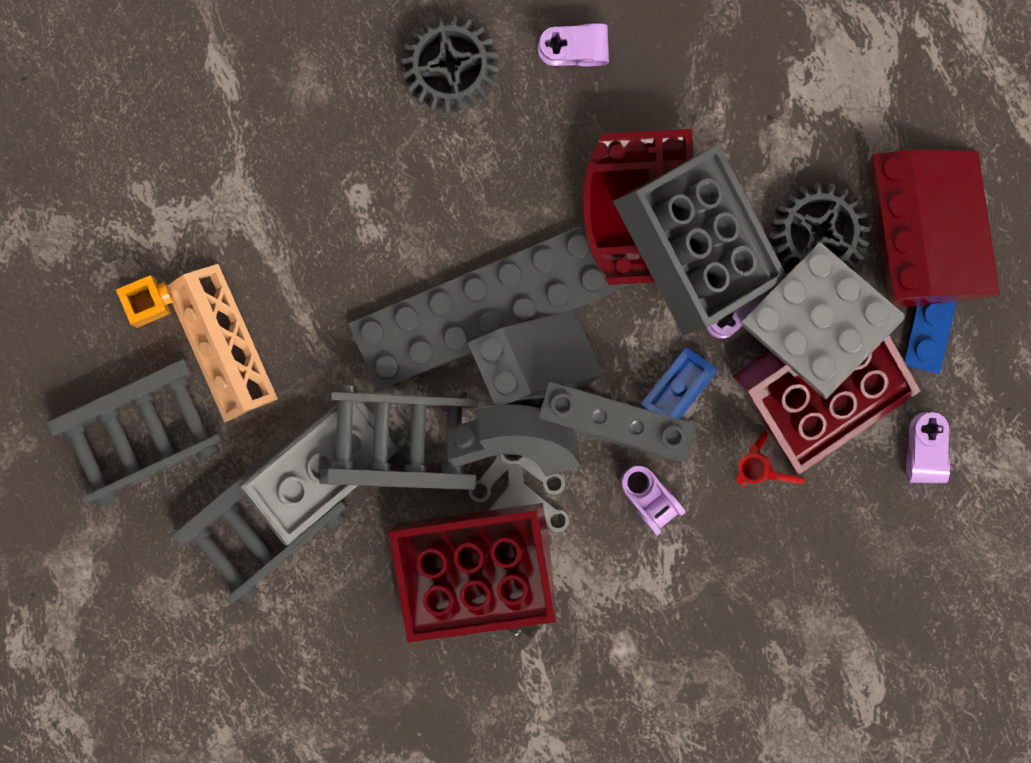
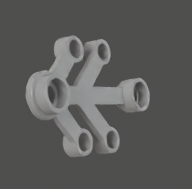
(517, 492)

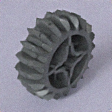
(467, 61)
(806, 222)

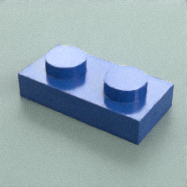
(929, 336)
(680, 385)

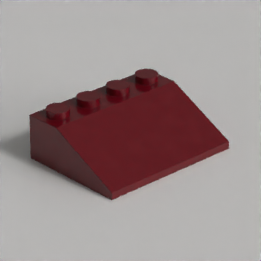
(932, 226)
(813, 427)
(474, 572)

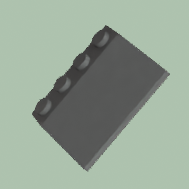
(700, 240)

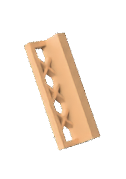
(214, 344)

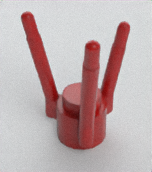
(758, 467)

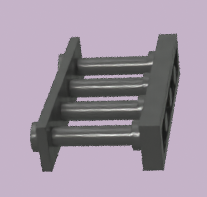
(107, 412)
(618, 423)
(379, 471)
(227, 510)

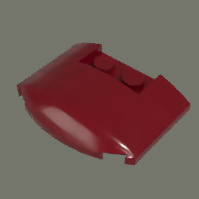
(614, 169)

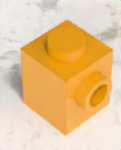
(145, 301)

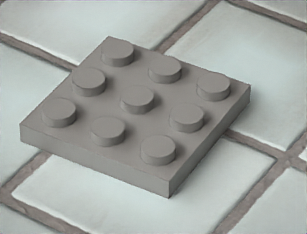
(823, 320)

